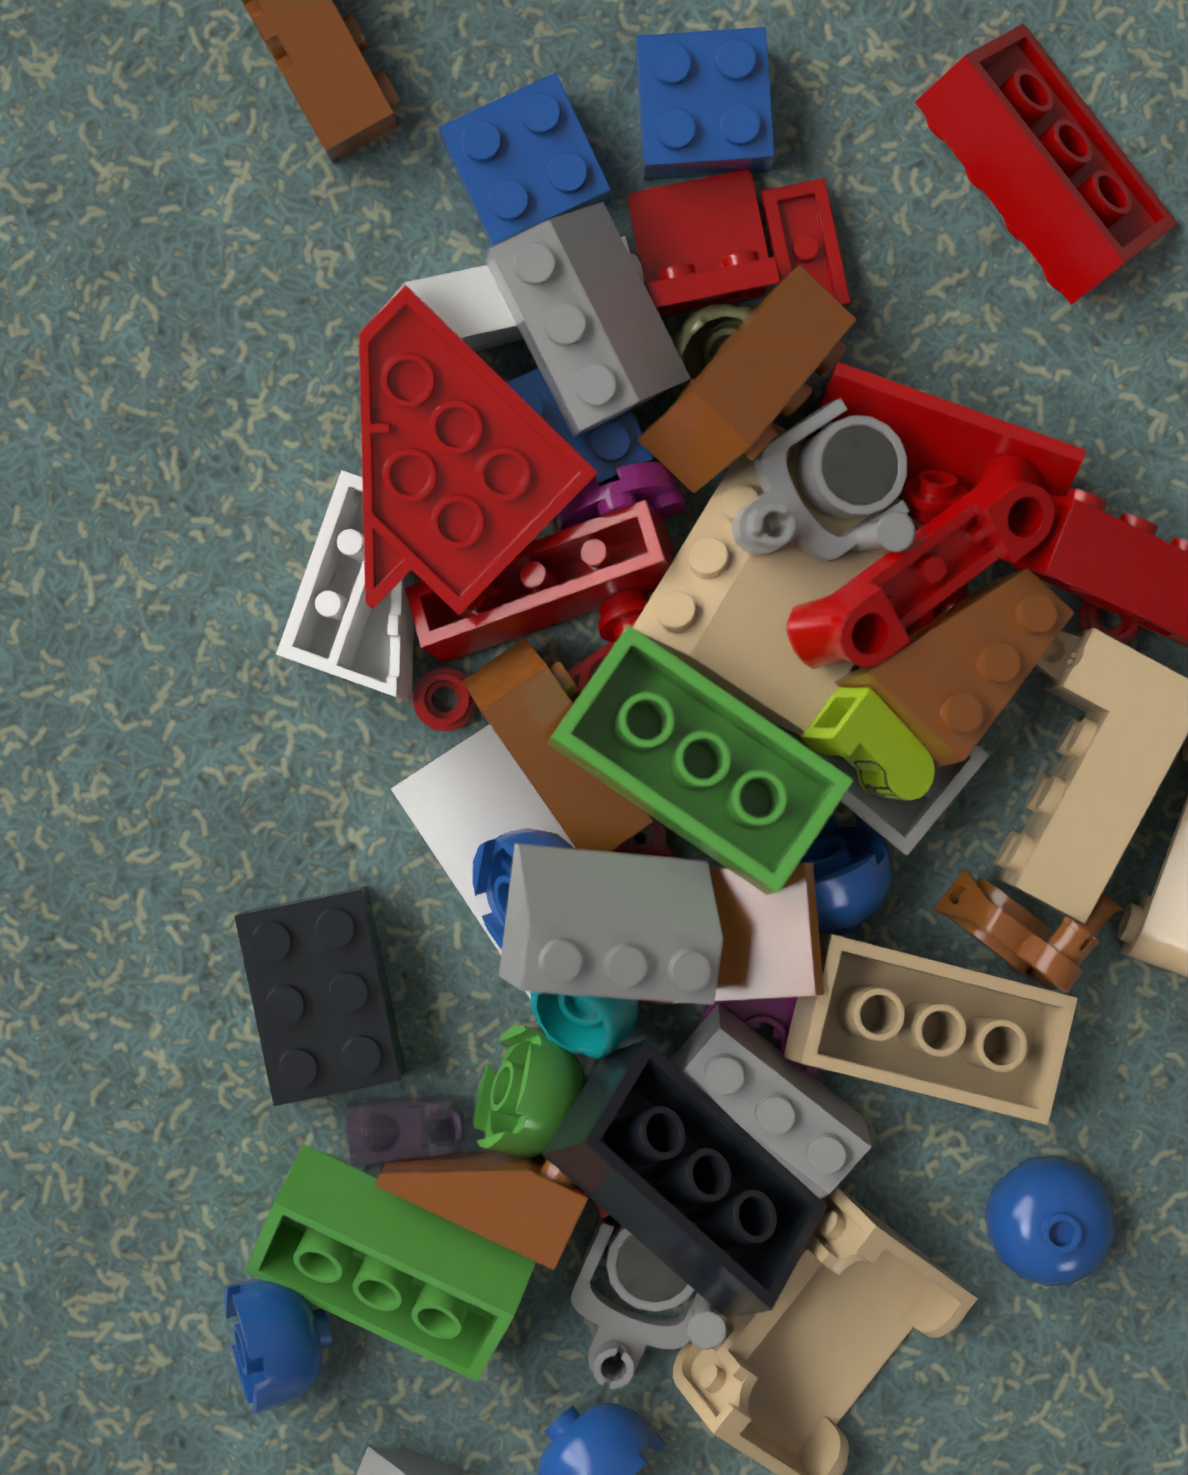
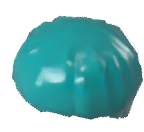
(585, 1023)

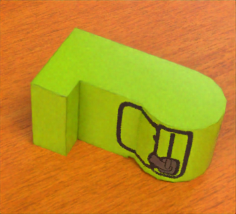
(874, 742)

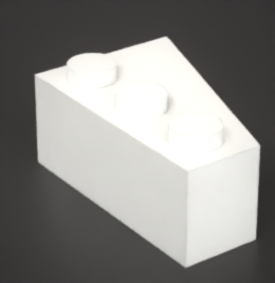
(331, 621)

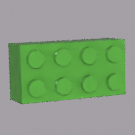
(700, 761)
(389, 1264)

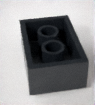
(320, 995)

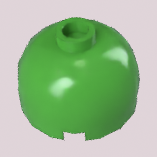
(527, 1095)

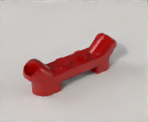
(870, 613)

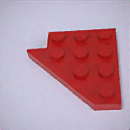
(449, 459)

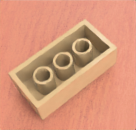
(933, 1029)

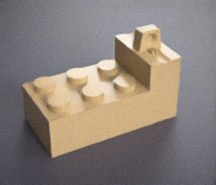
(1105, 774)

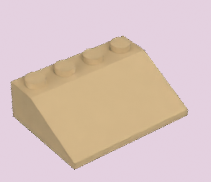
(731, 608)

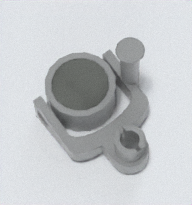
(843, 472)
(646, 1285)

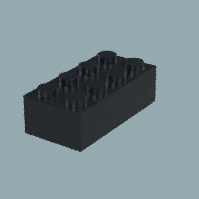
(686, 1180)

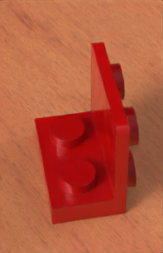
(702, 243)

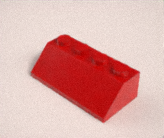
(1044, 162)
(948, 435)

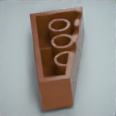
(327, 71)

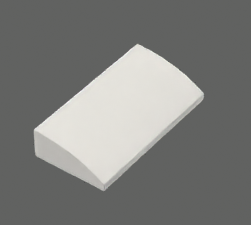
(470, 799)

